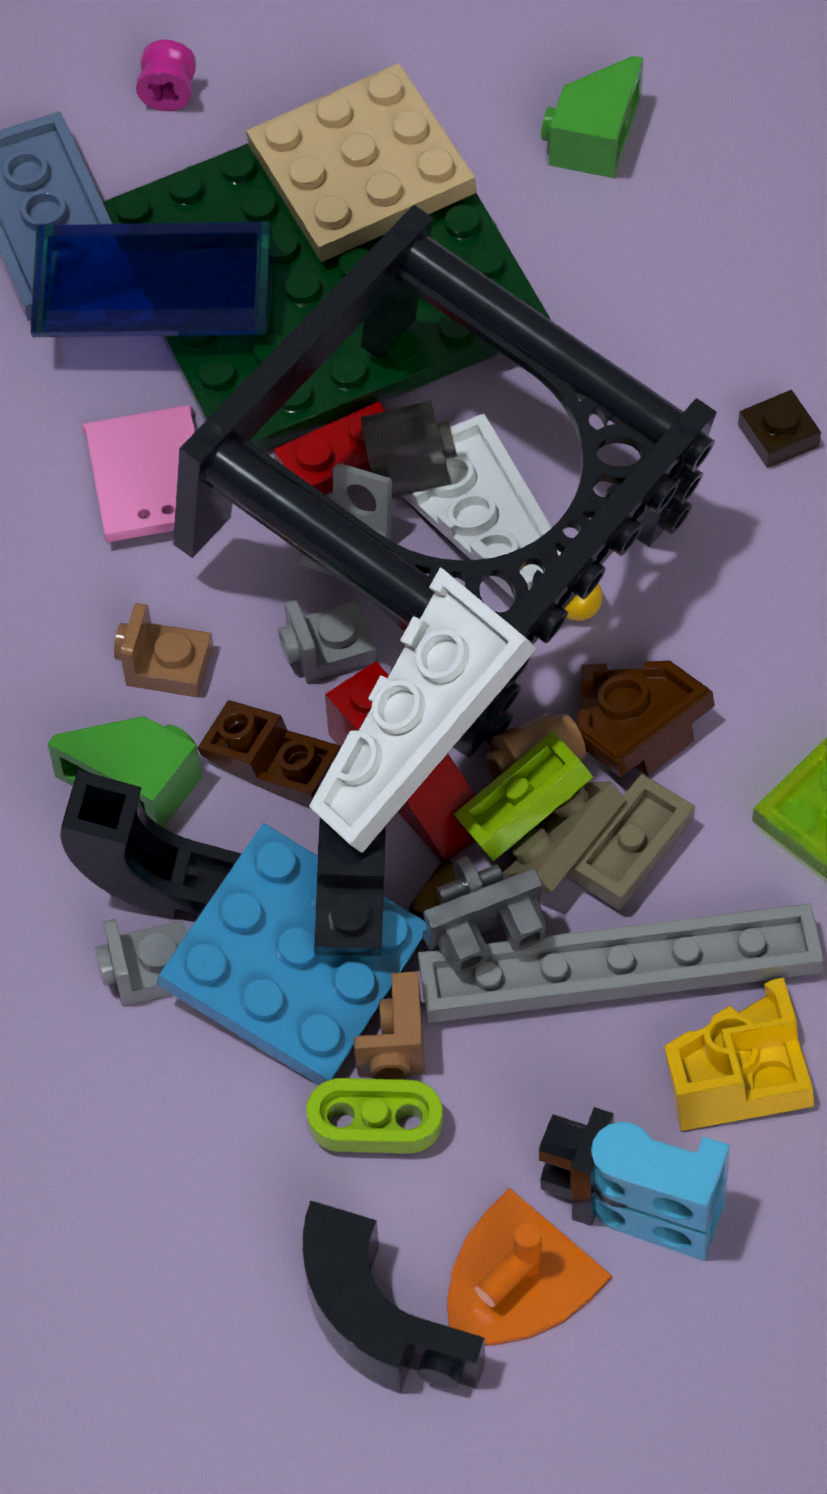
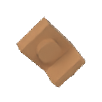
(162, 655)
(400, 1046)

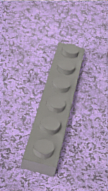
(626, 963)

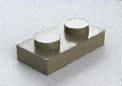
(565, 834)
(632, 842)

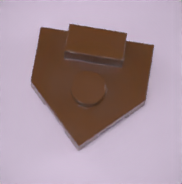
(639, 714)

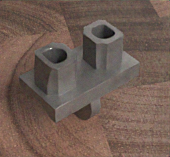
(479, 904)

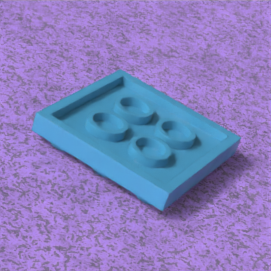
(257, 969)

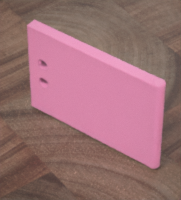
(138, 469)

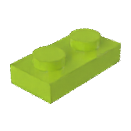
(523, 795)

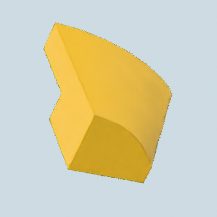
(740, 1064)

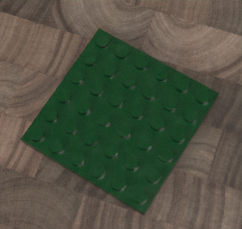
(214, 366)

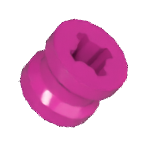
(166, 75)

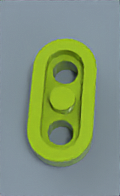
(375, 1111)

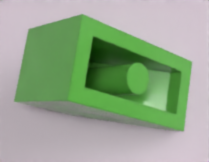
(594, 119)
(135, 753)

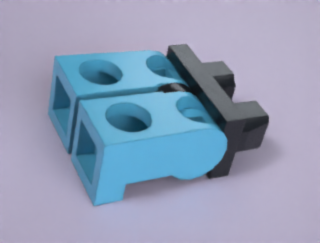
(636, 1181)

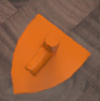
(518, 1275)

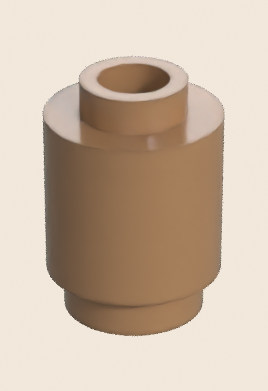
(516, 742)

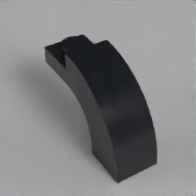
(133, 855)
(349, 895)
(363, 1323)

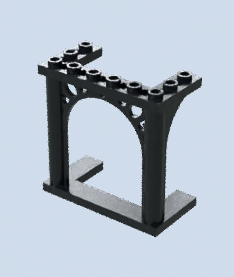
(384, 291)

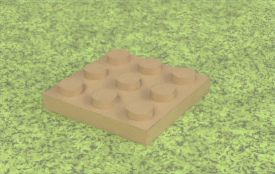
(360, 161)

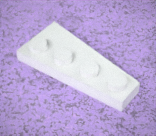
(487, 504)
(438, 688)

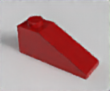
(438, 797)

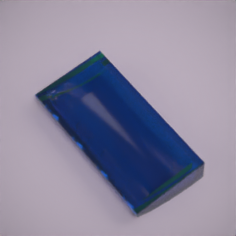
(152, 279)

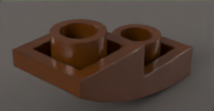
(266, 754)

